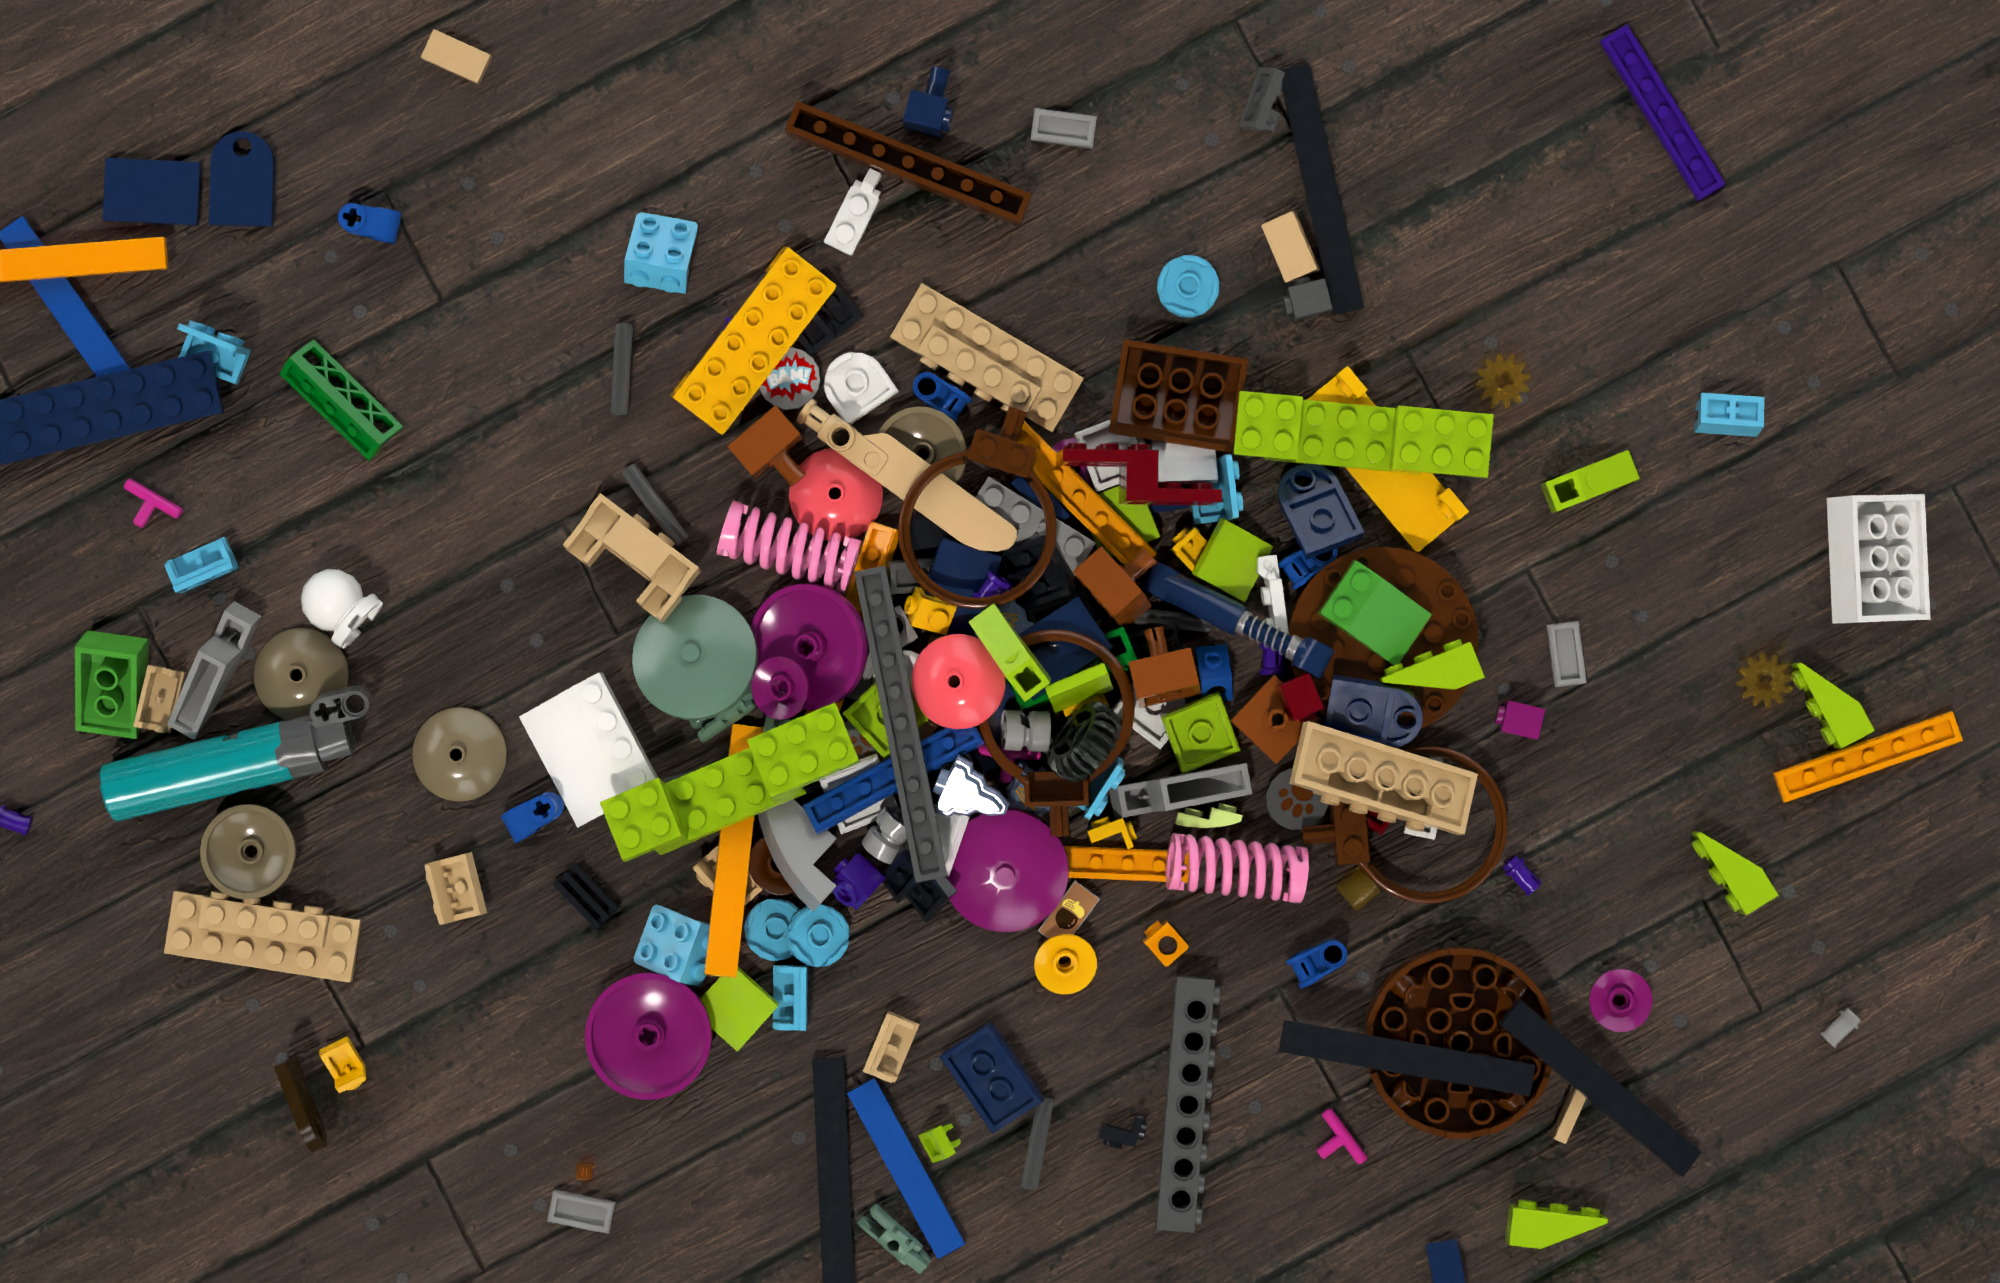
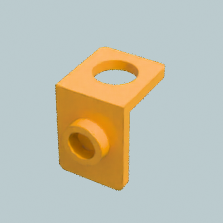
(1156, 933)

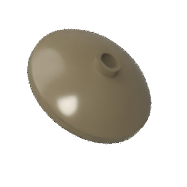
(931, 430)
(304, 649)
(481, 748)
(226, 855)

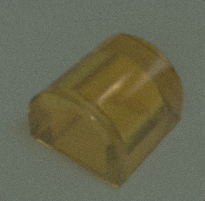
(1358, 889)

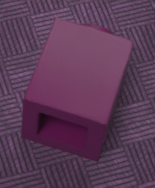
(1519, 719)

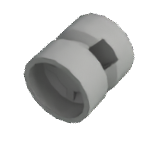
(1025, 730)
(888, 837)

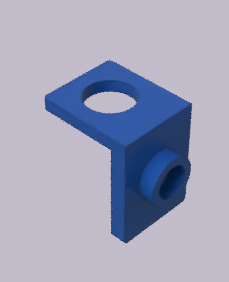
(1215, 670)

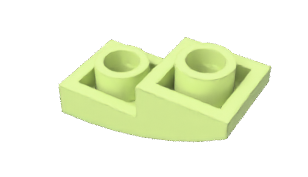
(1217, 817)

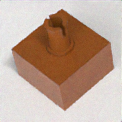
(768, 445)
(1116, 585)
(1164, 674)
(1266, 722)

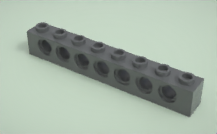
(1168, 1215)

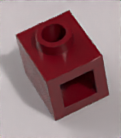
(1300, 698)

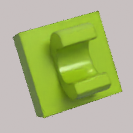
(937, 1143)

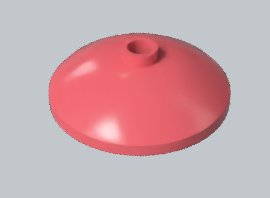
(847, 515)
(980, 684)

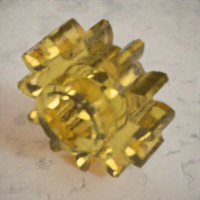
(1491, 386)
(1777, 684)

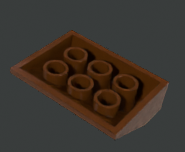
(1177, 395)

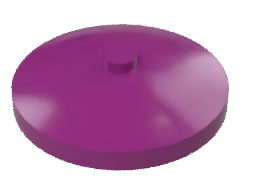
(819, 633)
(1008, 871)
(648, 1036)

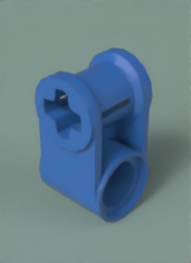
(375, 222)
(943, 396)
(1307, 568)
(529, 816)
(1315, 962)

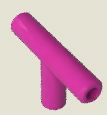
(151, 501)
(1012, 755)
(1341, 1138)

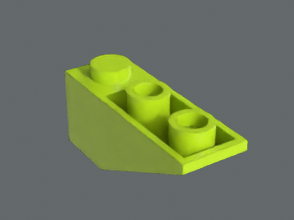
(1589, 481)
(1010, 652)
(1446, 670)
(1839, 713)
(1743, 880)
(1542, 1227)

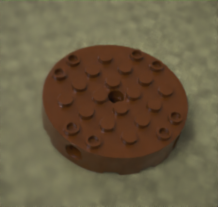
(1419, 580)
(1446, 996)

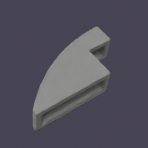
(213, 670)
(1180, 790)
(796, 849)

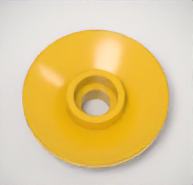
(1066, 977)

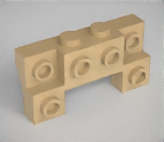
(634, 544)

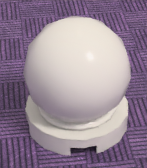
(336, 604)

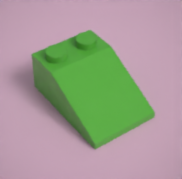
(1374, 613)
(109, 682)

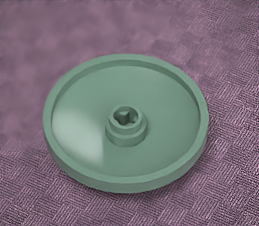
(696, 659)

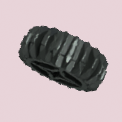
(1084, 741)

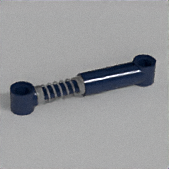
(1234, 618)

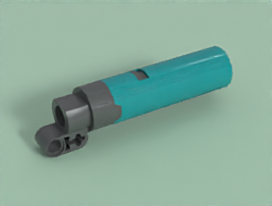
(234, 761)

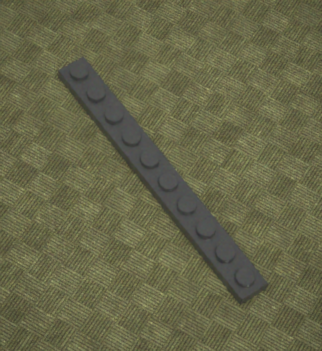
(901, 724)

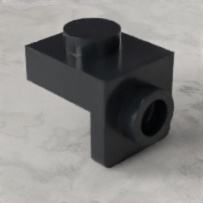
(1116, 1136)

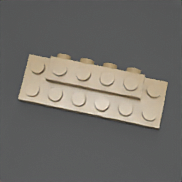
(985, 358)
(1382, 780)
(263, 935)

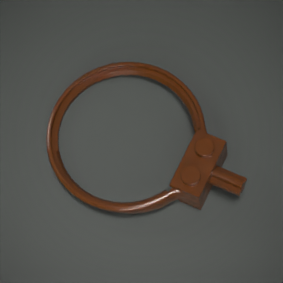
(1000, 453)
(1045, 787)
(1351, 845)

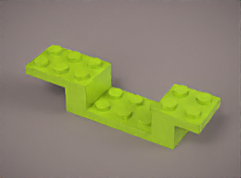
(1363, 435)
(732, 789)

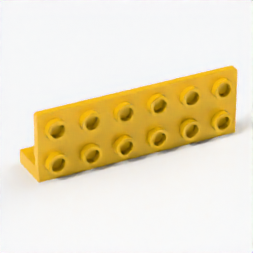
(754, 340)
(1411, 502)

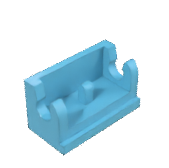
(1729, 414)
(201, 565)
(791, 992)

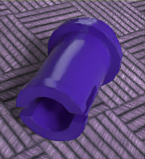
(15, 821)
(1521, 874)

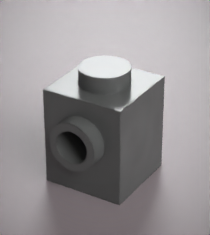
(1307, 298)

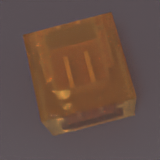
(584, 1171)

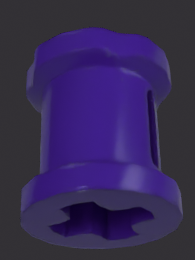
(993, 586)
(1272, 662)

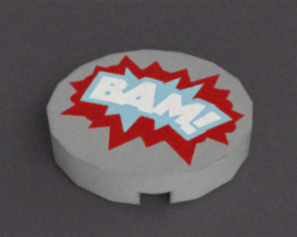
(792, 381)

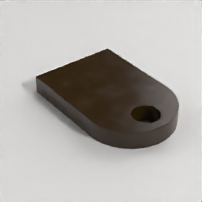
(301, 1103)

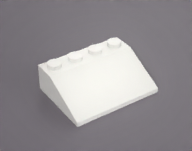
(1878, 558)
(587, 747)

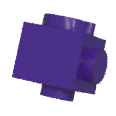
(855, 881)

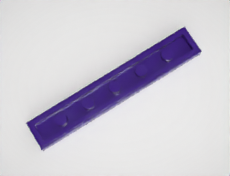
(1662, 112)

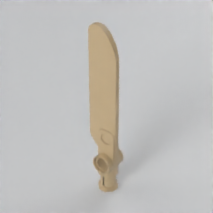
(898, 469)

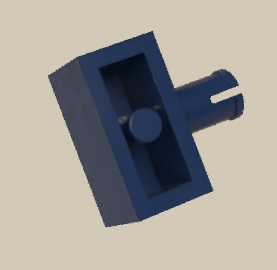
(929, 111)

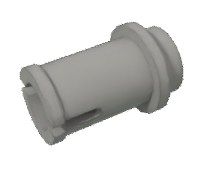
(1841, 1027)

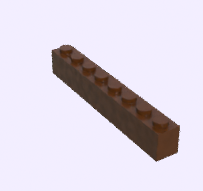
(908, 164)

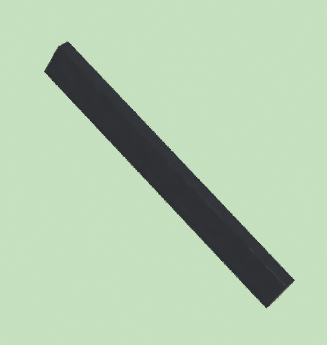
(1321, 189)
(1406, 1057)
(1599, 1087)
(833, 1170)

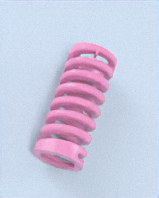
(733, 547)
(1297, 860)

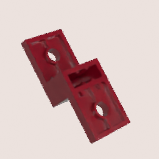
(1138, 475)

